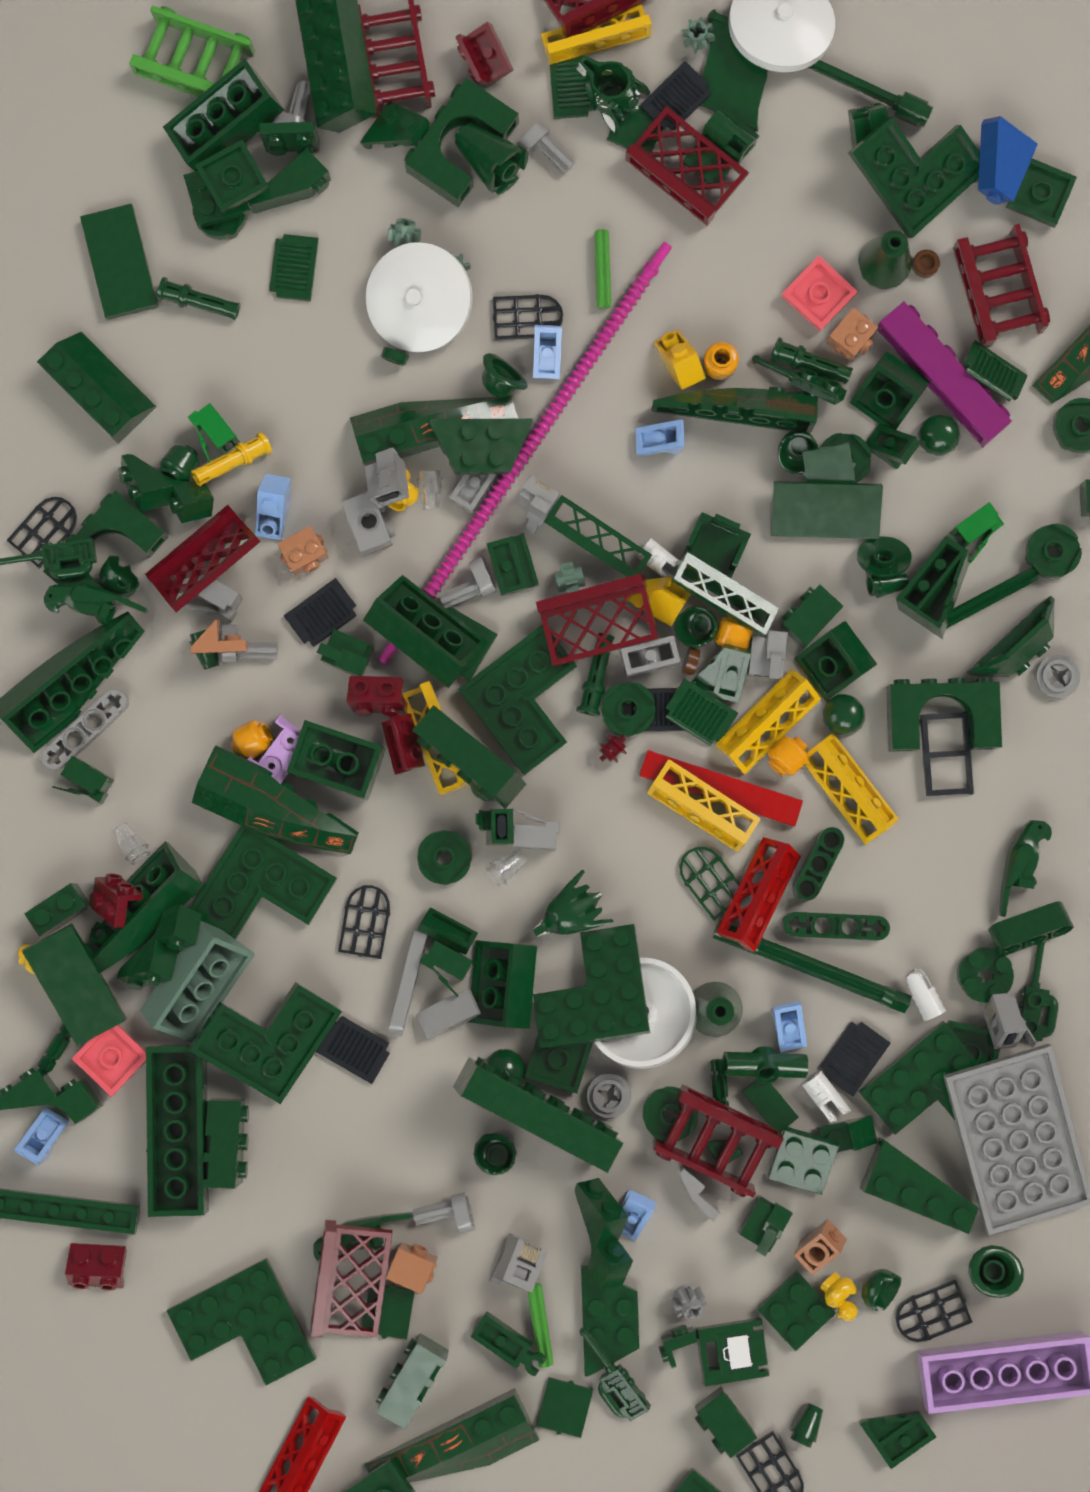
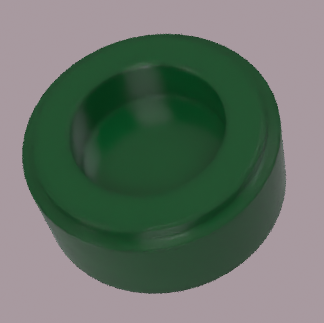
(394, 356)

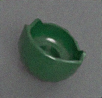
(939, 435)
(791, 450)
(118, 578)
(696, 626)
(844, 714)
(508, 1061)
(494, 1154)
(880, 1289)

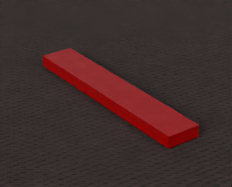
(750, 796)

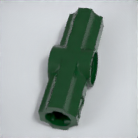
(765, 1064)

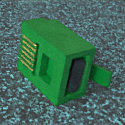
(215, 428)
(976, 525)

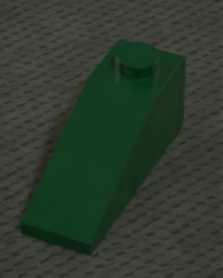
(294, 183)

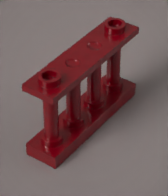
(427, 88)
(981, 304)
(740, 1125)

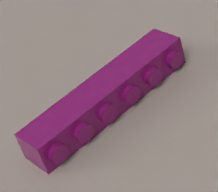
(947, 377)

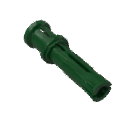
(185, 296)
(799, 357)
(594, 686)

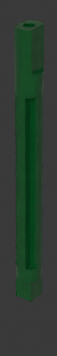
(883, 994)

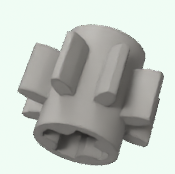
(688, 1302)

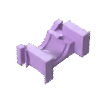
(280, 750)

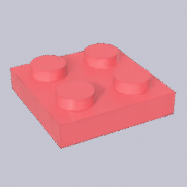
(819, 293)
(111, 1058)

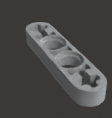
(81, 725)
(408, 983)

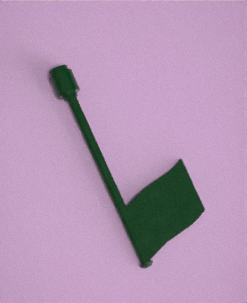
(739, 83)

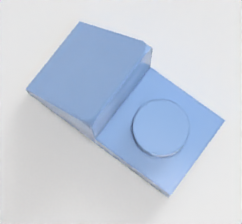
(547, 351)
(660, 438)
(789, 1026)
(41, 1136)
(639, 1211)

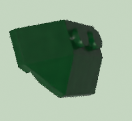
(1020, 644)

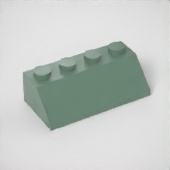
(198, 983)

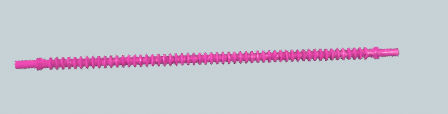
(650, 270)

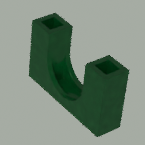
(467, 105)
(116, 517)
(978, 698)

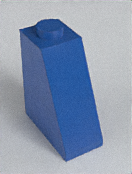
(1003, 159)

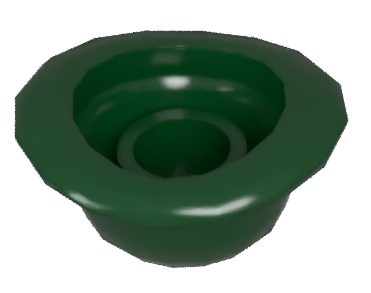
(500, 377)
(996, 1271)

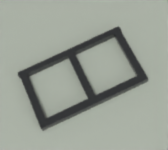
(927, 755)

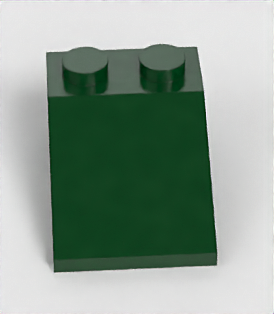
(336, 760)

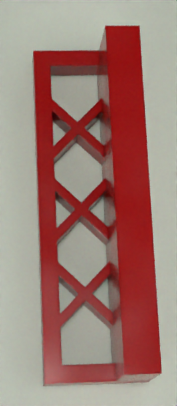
(765, 893)
(309, 1458)

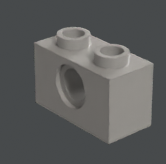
(371, 539)
(650, 656)

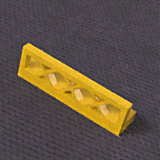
(598, 38)
(431, 699)
(766, 717)
(853, 785)
(699, 814)

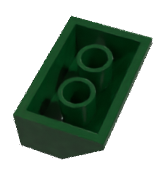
(503, 983)

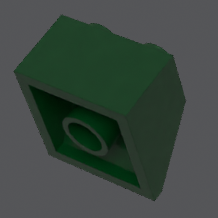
(889, 391)
(835, 660)

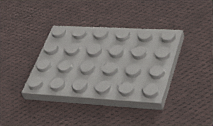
(1018, 1139)

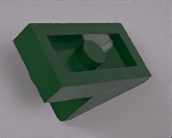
(892, 445)
(850, 1134)

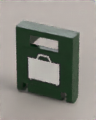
(738, 1351)

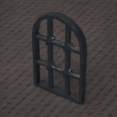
(517, 311)
(47, 515)
(370, 932)
(943, 1316)
(773, 1460)

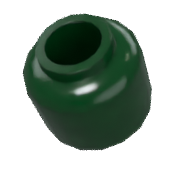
(180, 462)

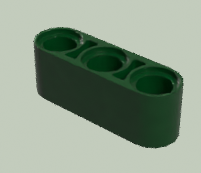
(829, 856)
(1031, 928)

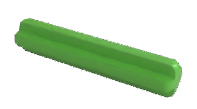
(602, 263)
(540, 1324)

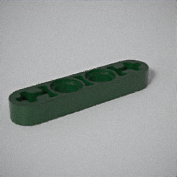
(835, 930)

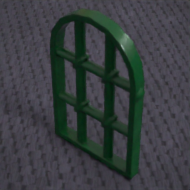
(721, 884)

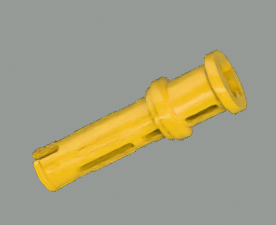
(242, 454)

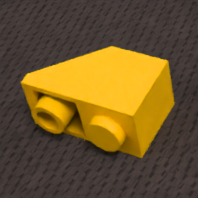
(680, 359)
(665, 599)

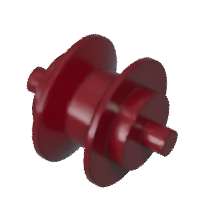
(612, 748)

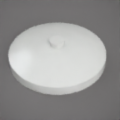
(782, 32)
(419, 297)
(670, 1015)

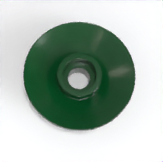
(884, 556)

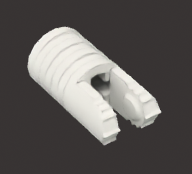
(659, 558)
(925, 995)
(822, 1092)

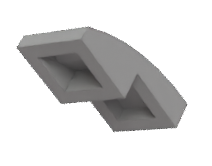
(448, 1013)
(694, 1188)

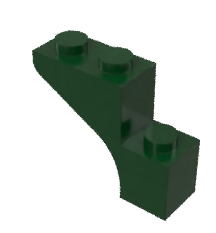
(154, 490)
(157, 958)
(38, 1089)
(604, 1225)

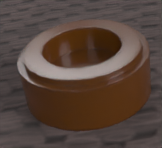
(925, 263)
(691, 661)

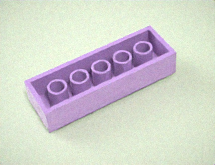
(1005, 1372)

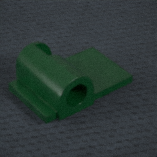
(730, 136)

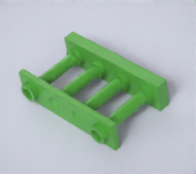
(171, 74)

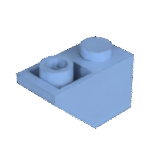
(272, 506)

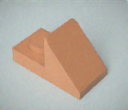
(210, 642)

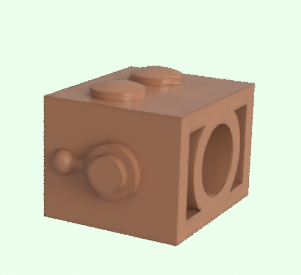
(852, 335)
(303, 551)
(820, 1247)
(412, 1267)

